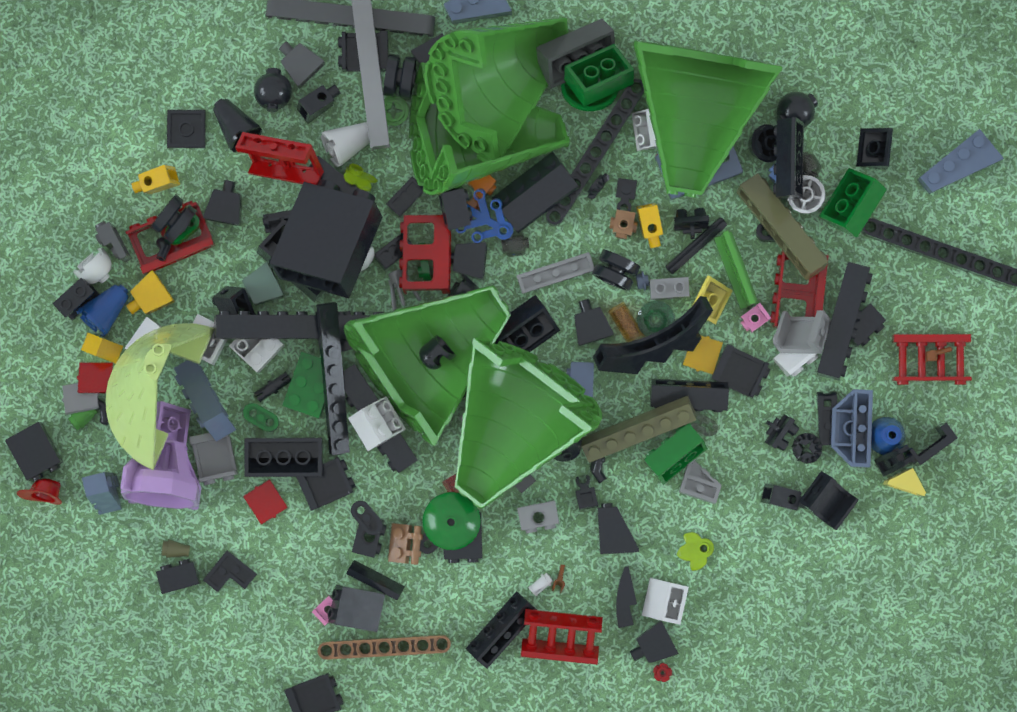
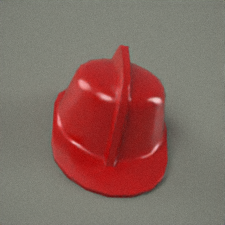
(42, 490)

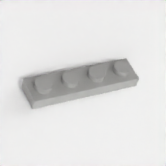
(555, 273)

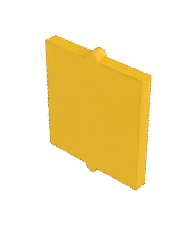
(704, 355)

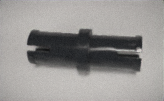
(272, 387)

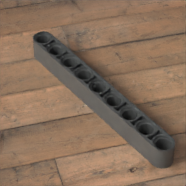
(343, 15)

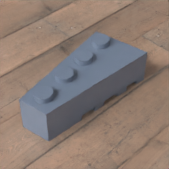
(966, 159)
(203, 399)

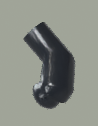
(102, 407)
(596, 467)

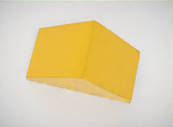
(102, 348)

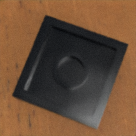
(186, 128)

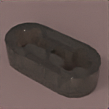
(703, 419)

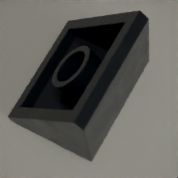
(874, 148)

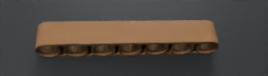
(375, 650)

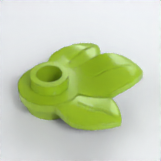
(355, 175)
(692, 550)

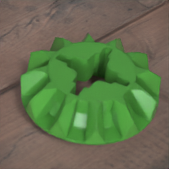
(400, 104)

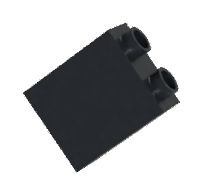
(327, 238)

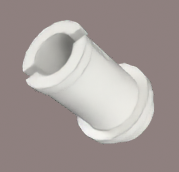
(538, 586)

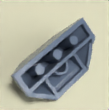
(853, 428)

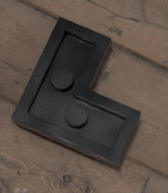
(229, 567)

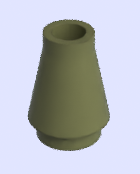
(174, 549)

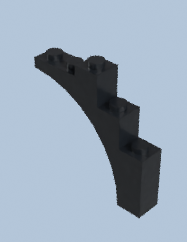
(657, 347)

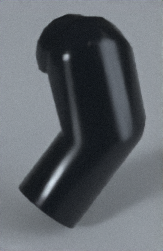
(164, 247)

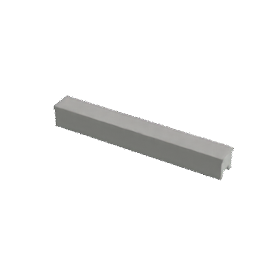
(370, 74)

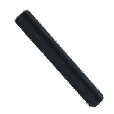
(696, 245)

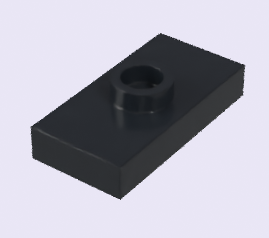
(405, 197)
(390, 253)

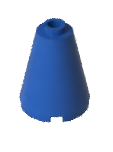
(104, 309)
(880, 437)

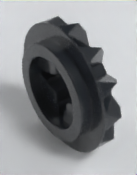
(597, 186)
(815, 447)

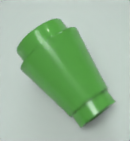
(81, 419)

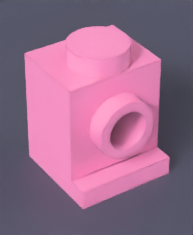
(762, 316)
(320, 612)

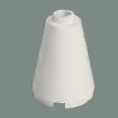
(345, 142)

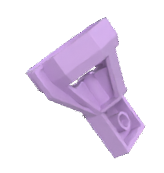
(173, 478)

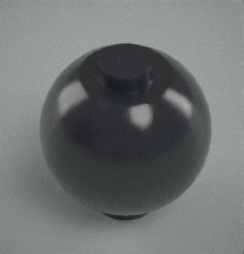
(272, 90)
(797, 105)

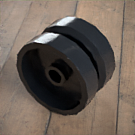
(401, 77)
(174, 219)
(617, 267)

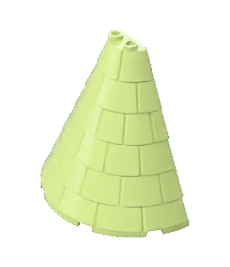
(134, 382)

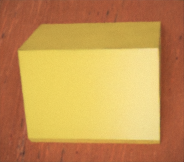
(717, 296)
(906, 481)

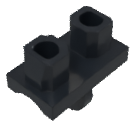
(691, 224)
(778, 430)

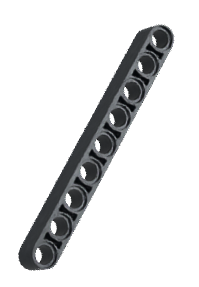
(602, 145)
(932, 253)

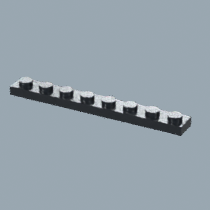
(333, 378)

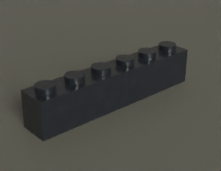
(844, 320)
(360, 396)

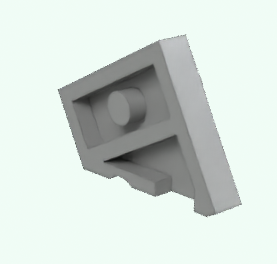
(699, 484)

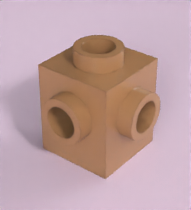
(623, 217)

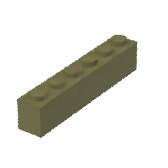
(782, 226)
(638, 429)

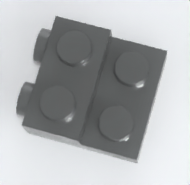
(110, 238)

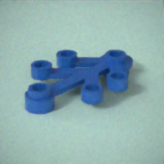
(484, 218)

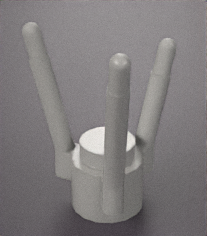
(394, 282)

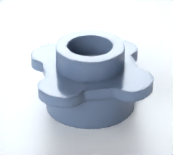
(642, 281)

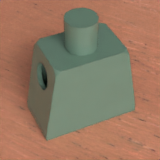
(262, 285)

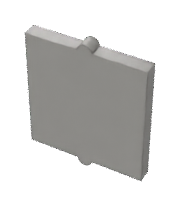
(78, 402)

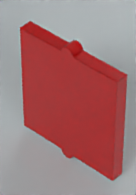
(94, 377)
(265, 502)

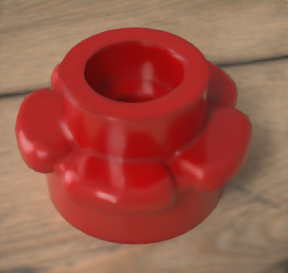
(657, 672)

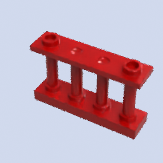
(922, 342)
(559, 650)

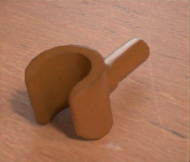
(932, 355)
(559, 581)

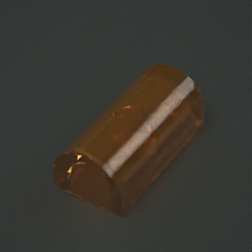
(625, 322)

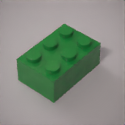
(599, 75)
(853, 202)
(306, 387)
(675, 453)

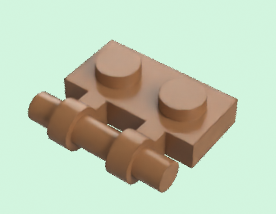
(400, 543)

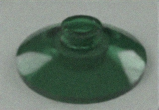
(654, 309)

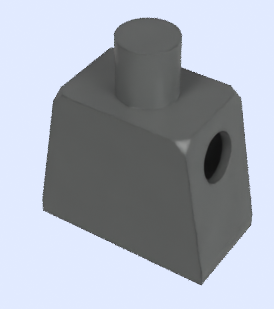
(300, 63)

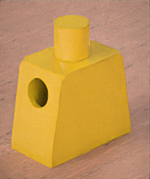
(156, 180)
(648, 215)
(149, 295)

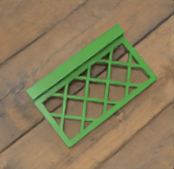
(735, 270)

